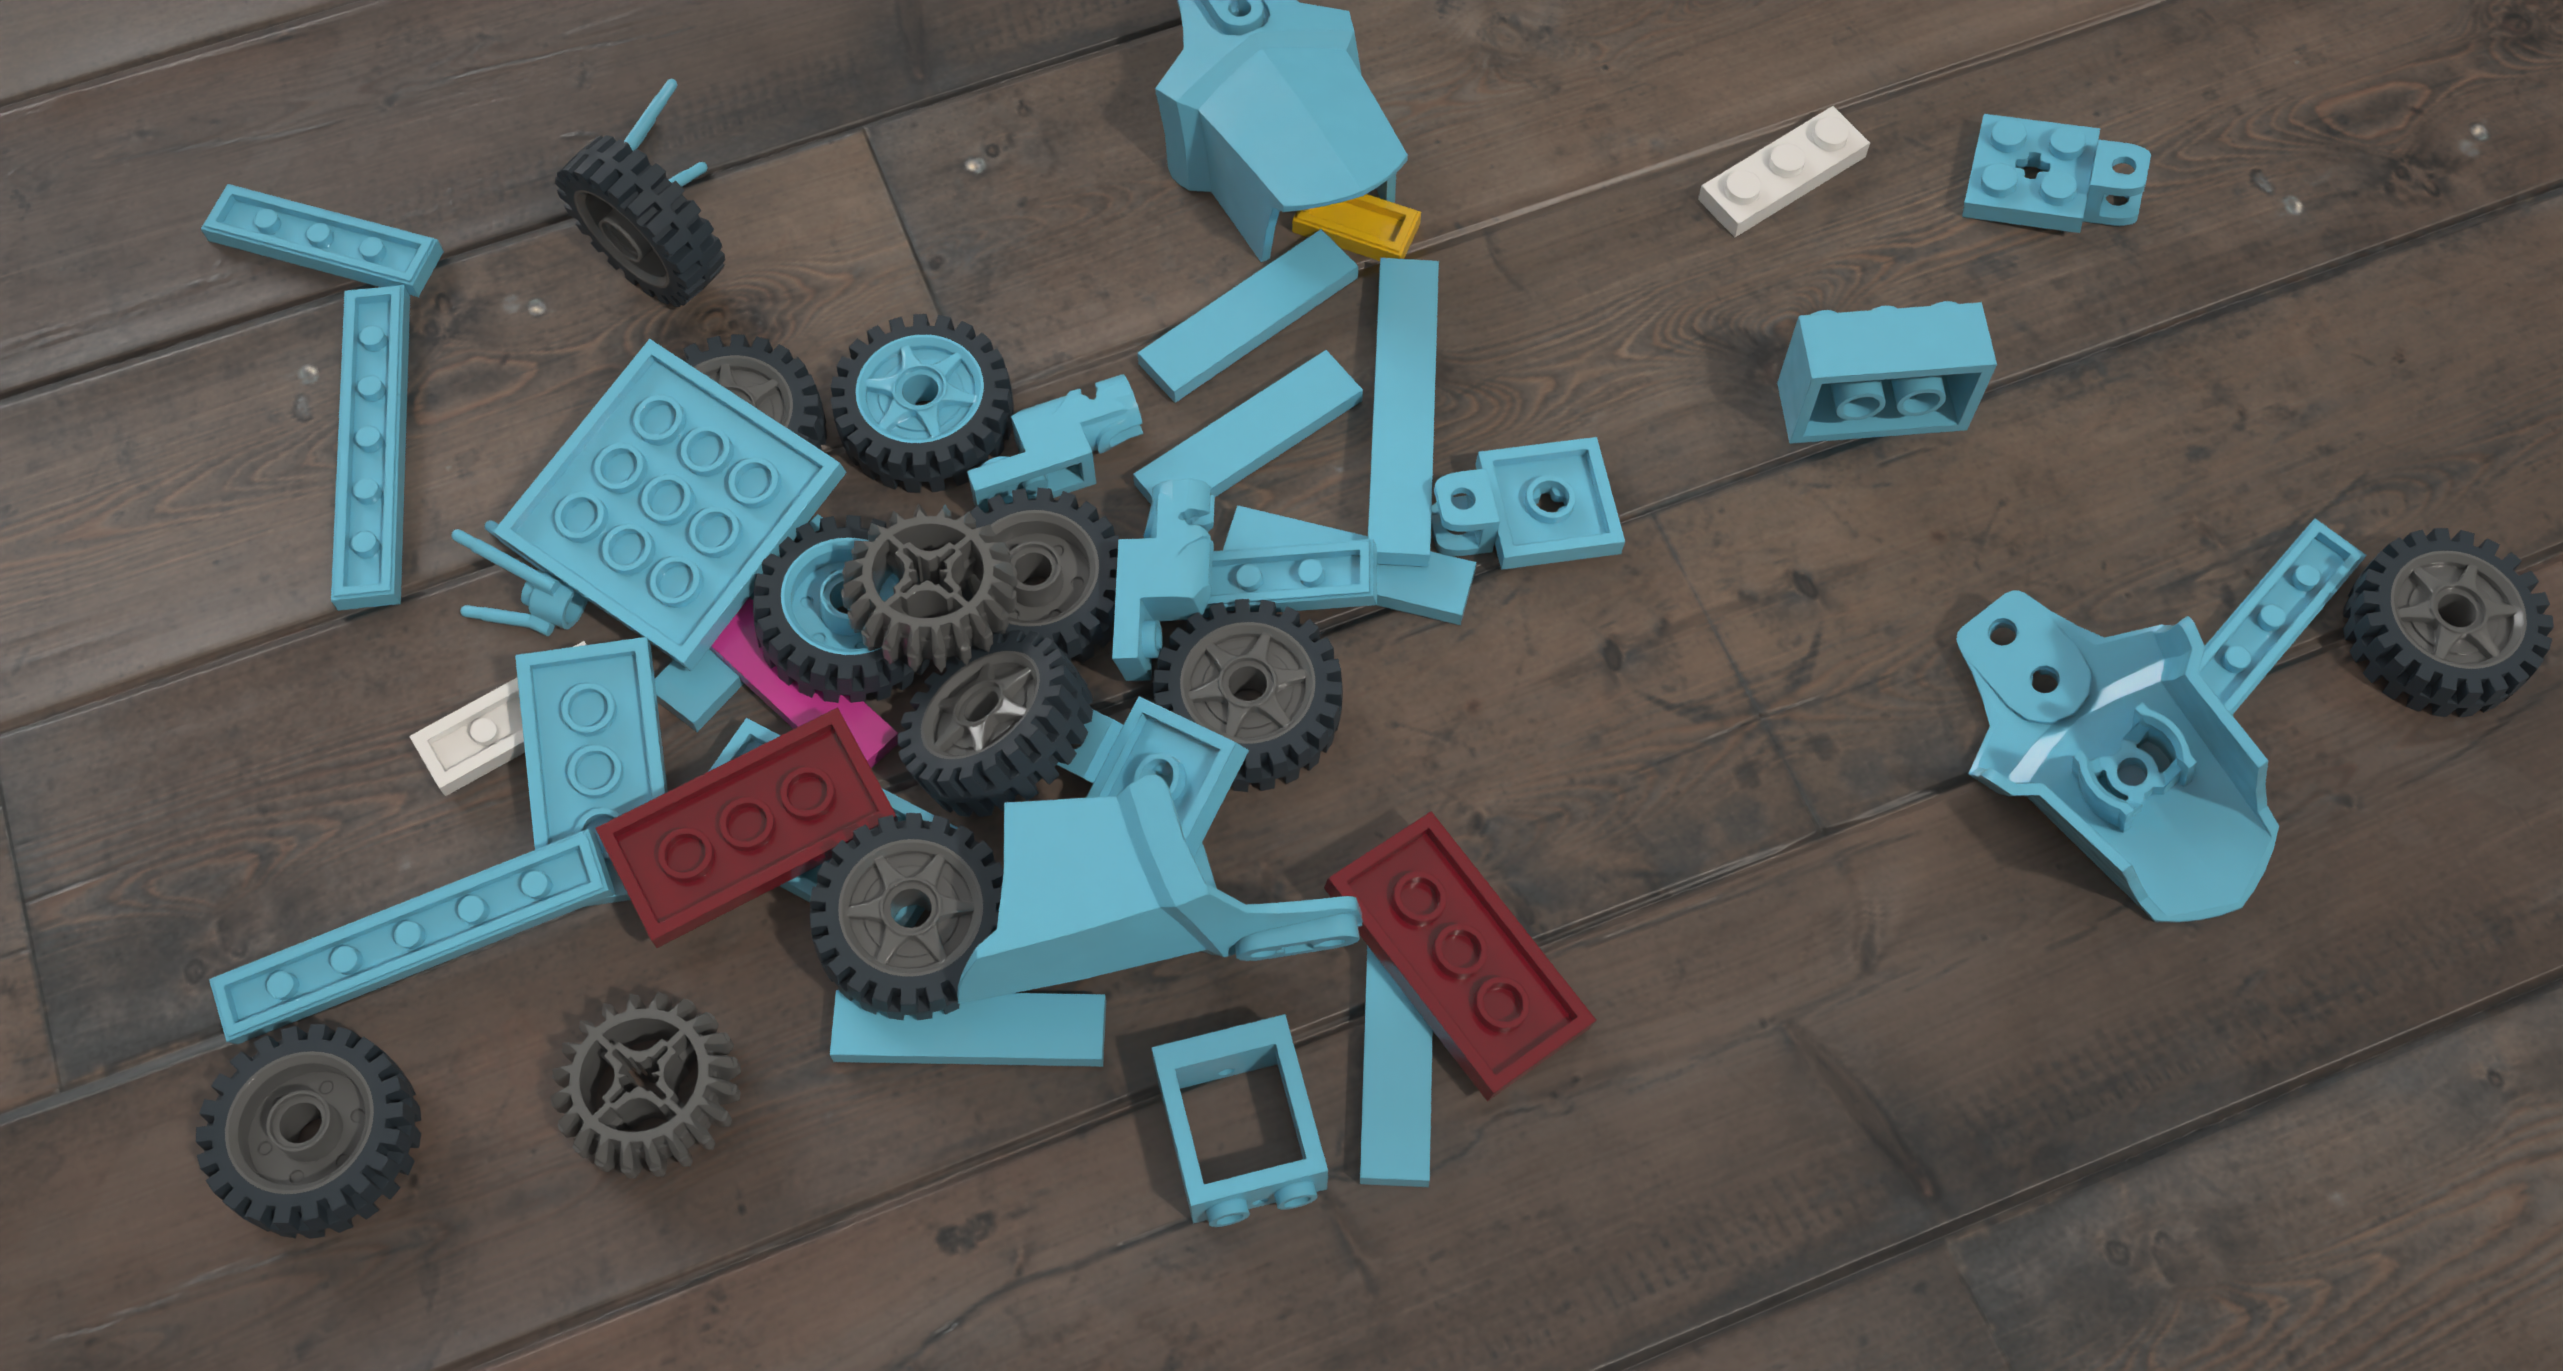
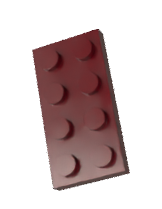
(744, 827)
(1461, 956)

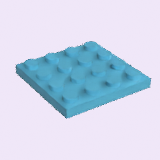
(669, 503)

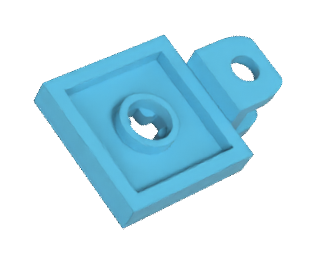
(2073, 178)
(1504, 509)
(1156, 743)

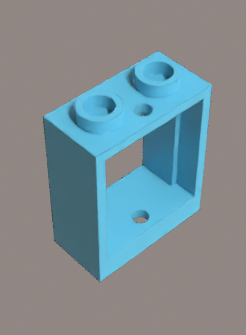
(1225, 1055)

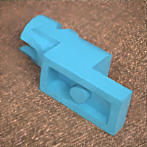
(1059, 442)
(1163, 573)

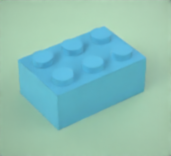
(1885, 372)

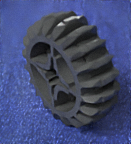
(927, 608)
(626, 1104)

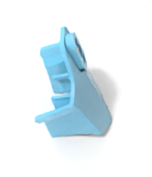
(1273, 113)
(2125, 755)
(1116, 889)

